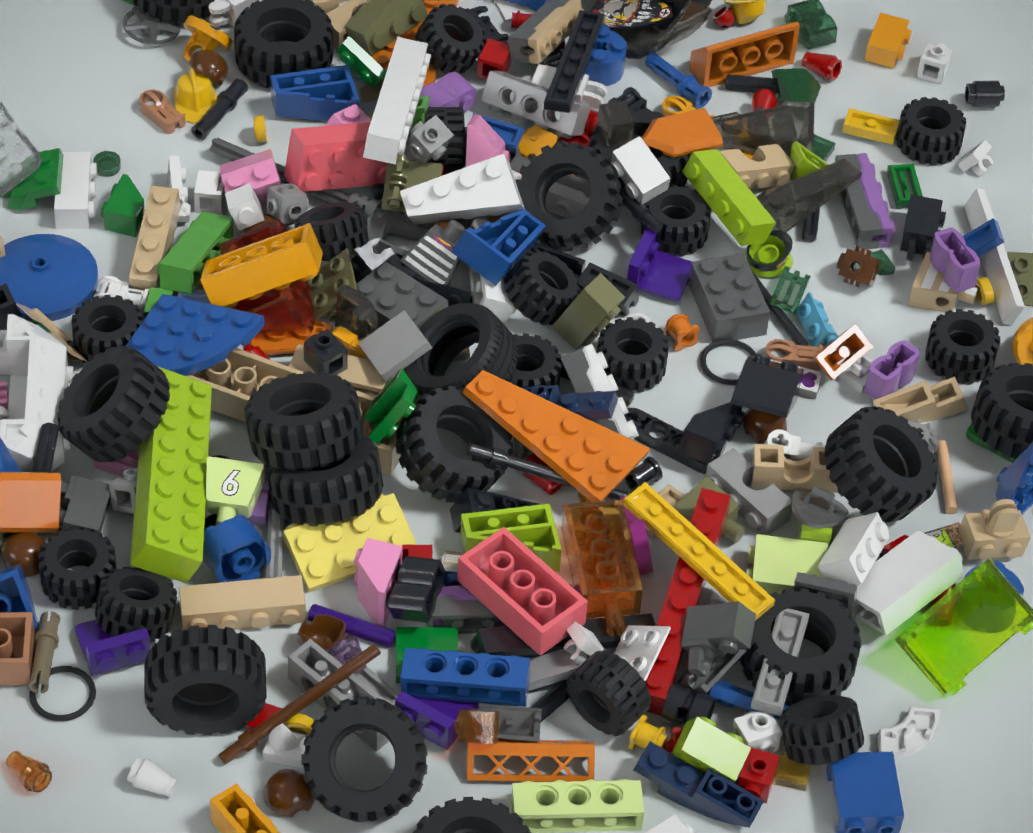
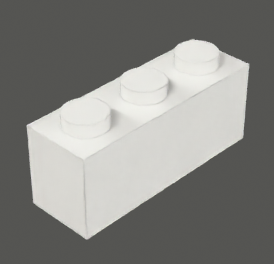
(74, 203)
(855, 549)

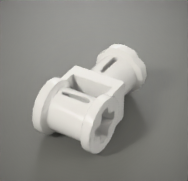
(123, 289)
(793, 446)

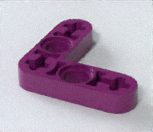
(639, 541)

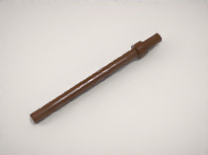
(249, 739)

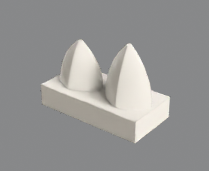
(284, 746)

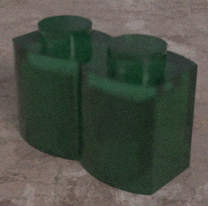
(816, 25)

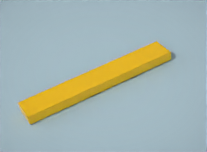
(697, 550)

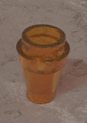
(30, 772)

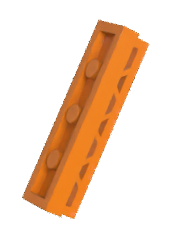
(522, 748)

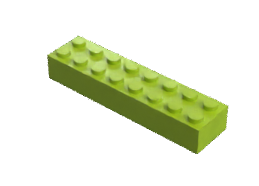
(173, 484)

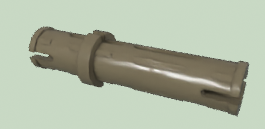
(46, 642)

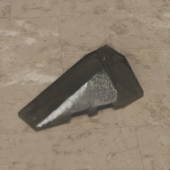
(803, 195)

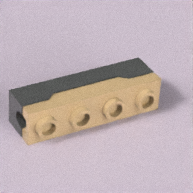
(543, 31)

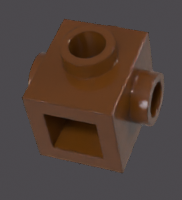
(868, 266)

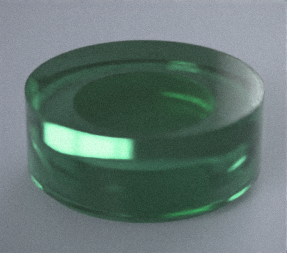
(107, 163)

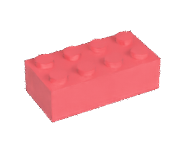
(331, 158)
(521, 590)

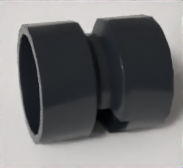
(679, 697)

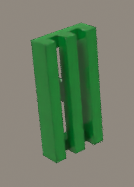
(899, 201)

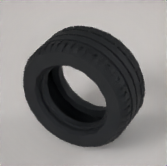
(452, 332)

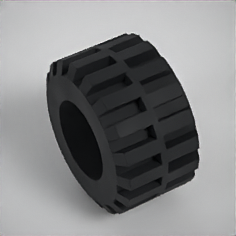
(452, 38)
(454, 120)
(931, 131)
(683, 219)
(336, 227)
(541, 287)
(104, 324)
(962, 345)
(646, 348)
(538, 359)
(71, 550)
(134, 601)
(608, 693)
(822, 729)

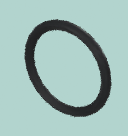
(717, 343)
(92, 695)

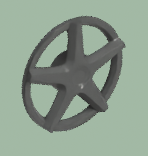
(149, 27)

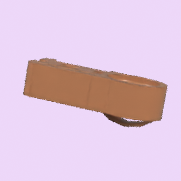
(162, 113)
(796, 353)

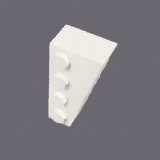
(465, 193)

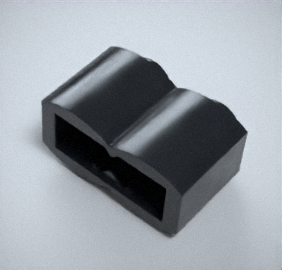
(416, 589)

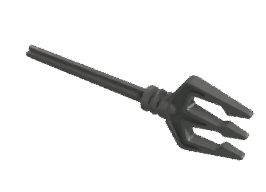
(378, 221)

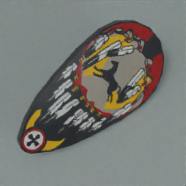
(633, 13)

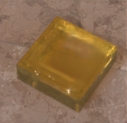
(792, 774)

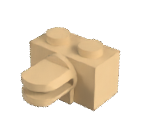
(995, 532)

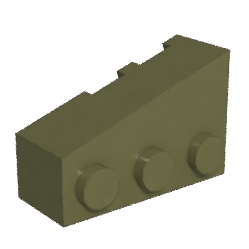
(383, 21)
(589, 312)

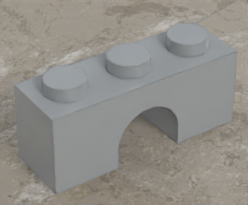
(761, 509)

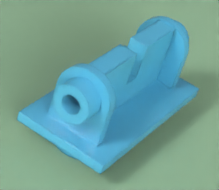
(814, 321)

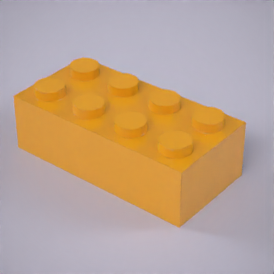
(262, 267)

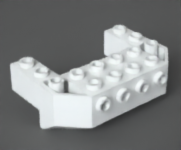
(37, 385)

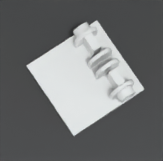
(641, 646)

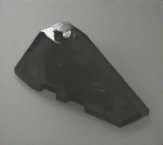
(771, 126)

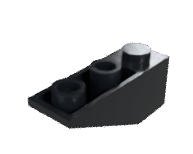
(710, 431)
(477, 501)

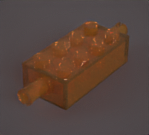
(602, 560)

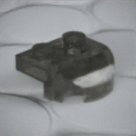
(355, 312)

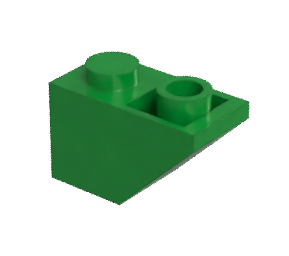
(124, 208)

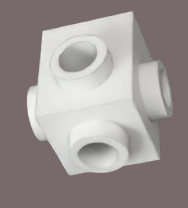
(759, 730)

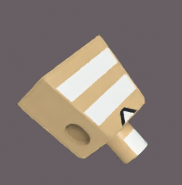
(932, 291)

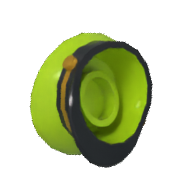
(771, 257)

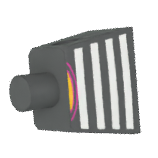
(432, 254)

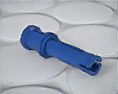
(686, 84)

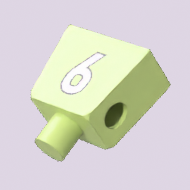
(232, 487)

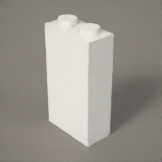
(906, 581)

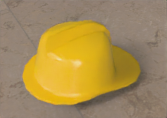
(747, 10)
(194, 95)

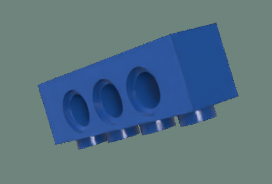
(465, 677)

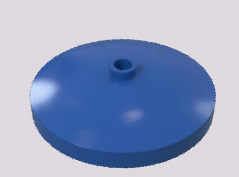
(49, 274)

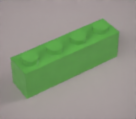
(186, 259)

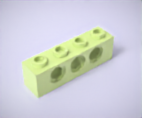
(592, 814)

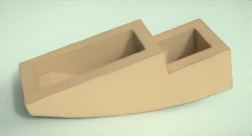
(925, 401)

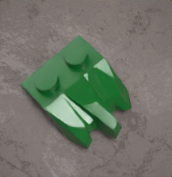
(360, 63)
(41, 183)
(390, 405)

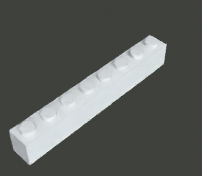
(397, 101)

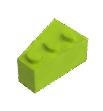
(529, 524)

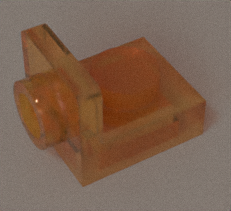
(477, 726)

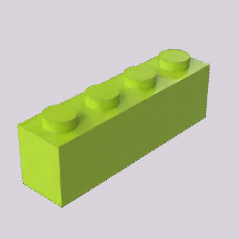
(729, 197)

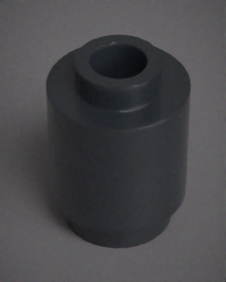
(984, 93)

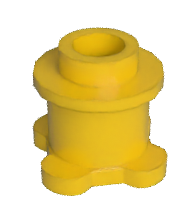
(644, 733)

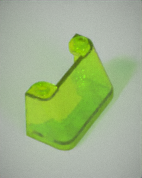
(966, 627)

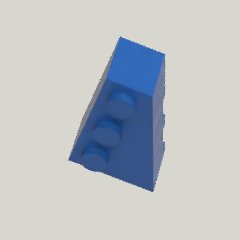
(313, 93)
(498, 245)

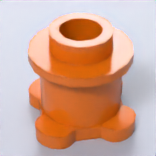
(681, 331)

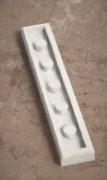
(995, 262)

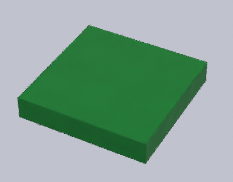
(423, 637)

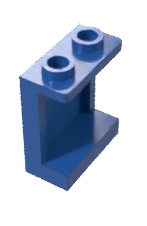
(866, 793)

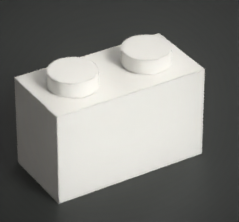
(639, 170)

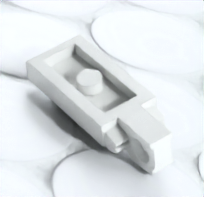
(176, 176)

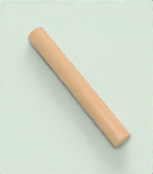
(946, 477)

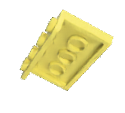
(328, 552)

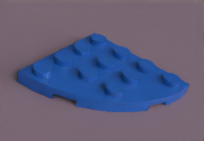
(192, 334)

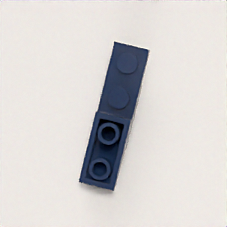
(588, 405)
(700, 792)

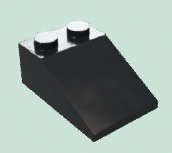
(768, 385)

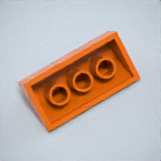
(745, 55)

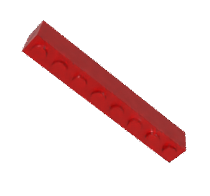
(684, 591)

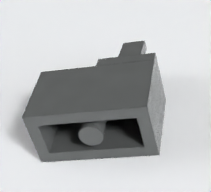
(83, 504)
(715, 630)

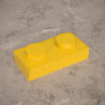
(870, 126)

